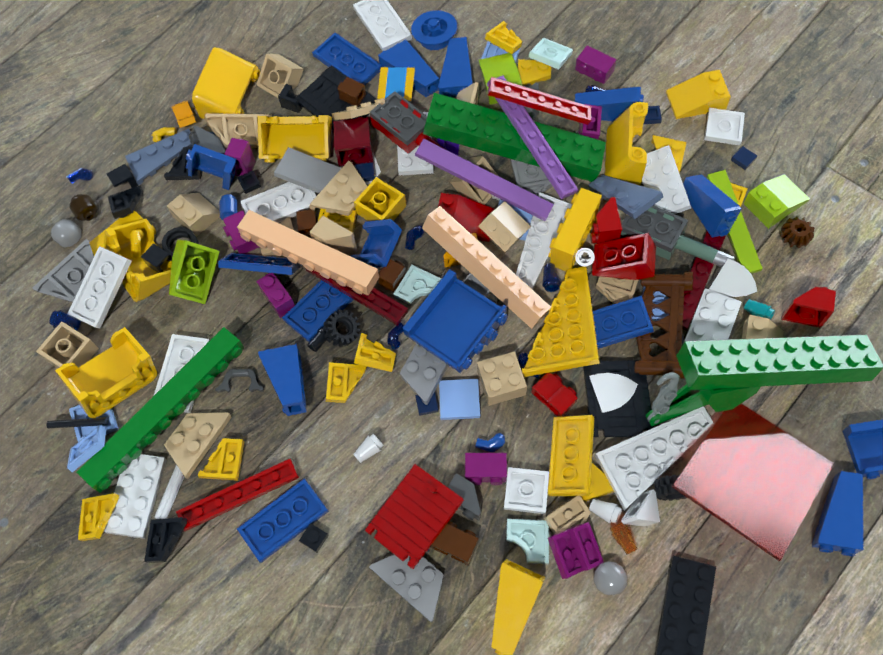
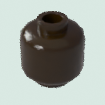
(83, 207)

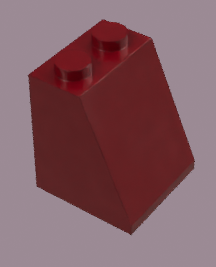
(353, 141)

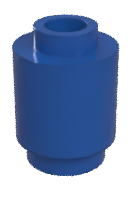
(228, 206)

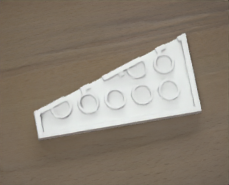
(645, 457)

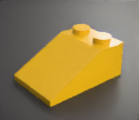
(699, 94)

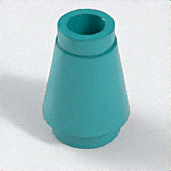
(759, 309)

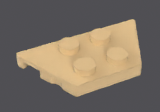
(235, 126)
(341, 191)
(616, 289)
(194, 438)

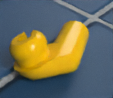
(165, 131)
(135, 238)

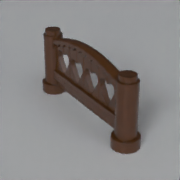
(673, 287)

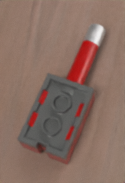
(400, 122)

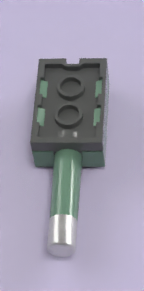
(668, 235)

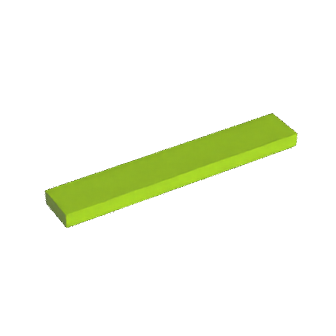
(739, 234)

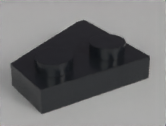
(179, 169)
(125, 202)
(162, 538)

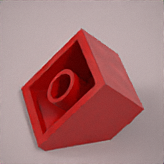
(607, 224)
(811, 307)

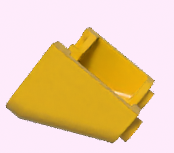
(223, 83)
(305, 134)
(621, 158)
(139, 279)
(110, 375)

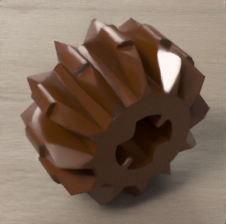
(797, 232)

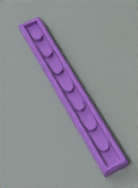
(538, 147)
(484, 180)

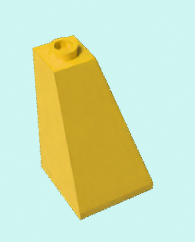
(515, 600)

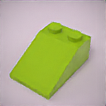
(499, 66)
(775, 200)
(192, 271)

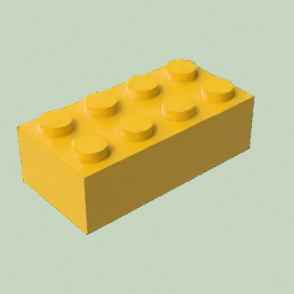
(575, 229)

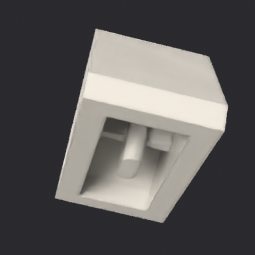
(643, 510)

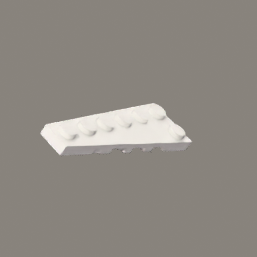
(538, 241)

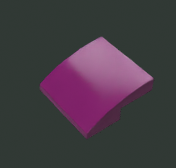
(575, 550)

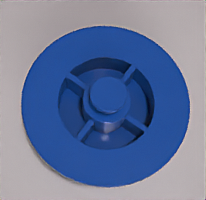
(434, 29)

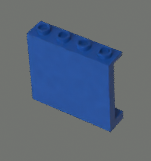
(454, 322)

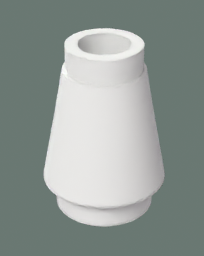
(584, 261)
(368, 448)
(607, 511)

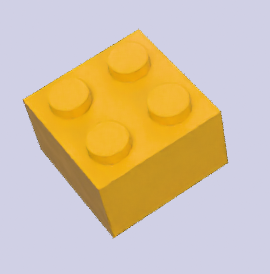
(380, 202)

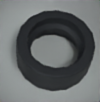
(174, 234)

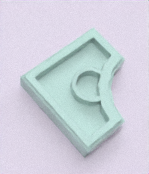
(416, 284)
(531, 538)

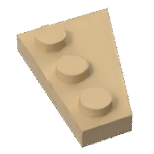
(354, 111)

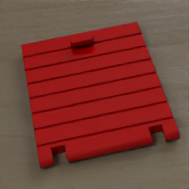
(414, 515)

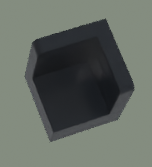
(287, 99)
(121, 175)
(155, 257)

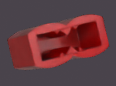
(554, 394)

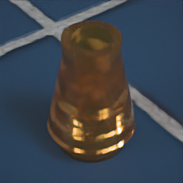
(623, 535)

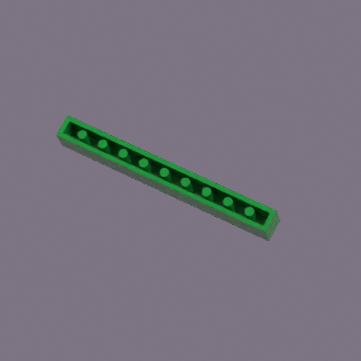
(160, 410)

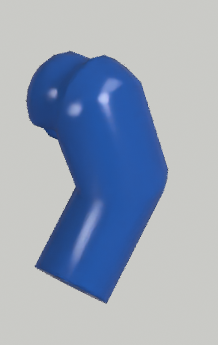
(492, 444)

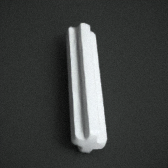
(169, 494)

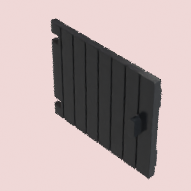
(323, 96)
(631, 417)

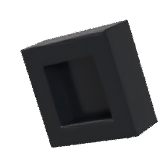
(249, 182)
(313, 537)

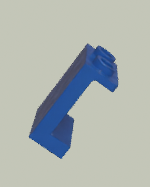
(212, 163)
(380, 242)
(866, 447)

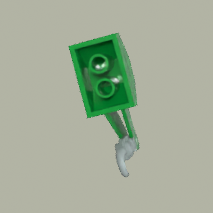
(677, 402)

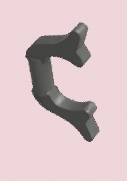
(239, 373)

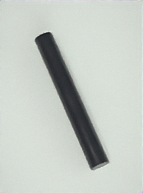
(77, 423)

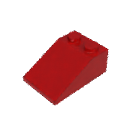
(466, 212)
(625, 258)

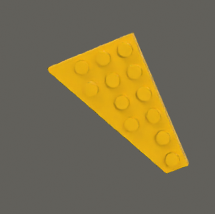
(569, 329)

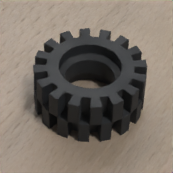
(349, 321)
(664, 489)

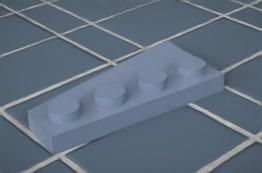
(151, 158)
(630, 198)

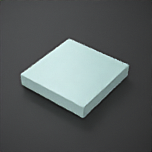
(550, 53)

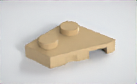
(568, 515)

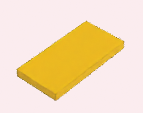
(571, 456)

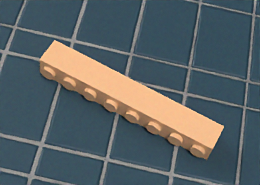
(308, 252)
(486, 267)

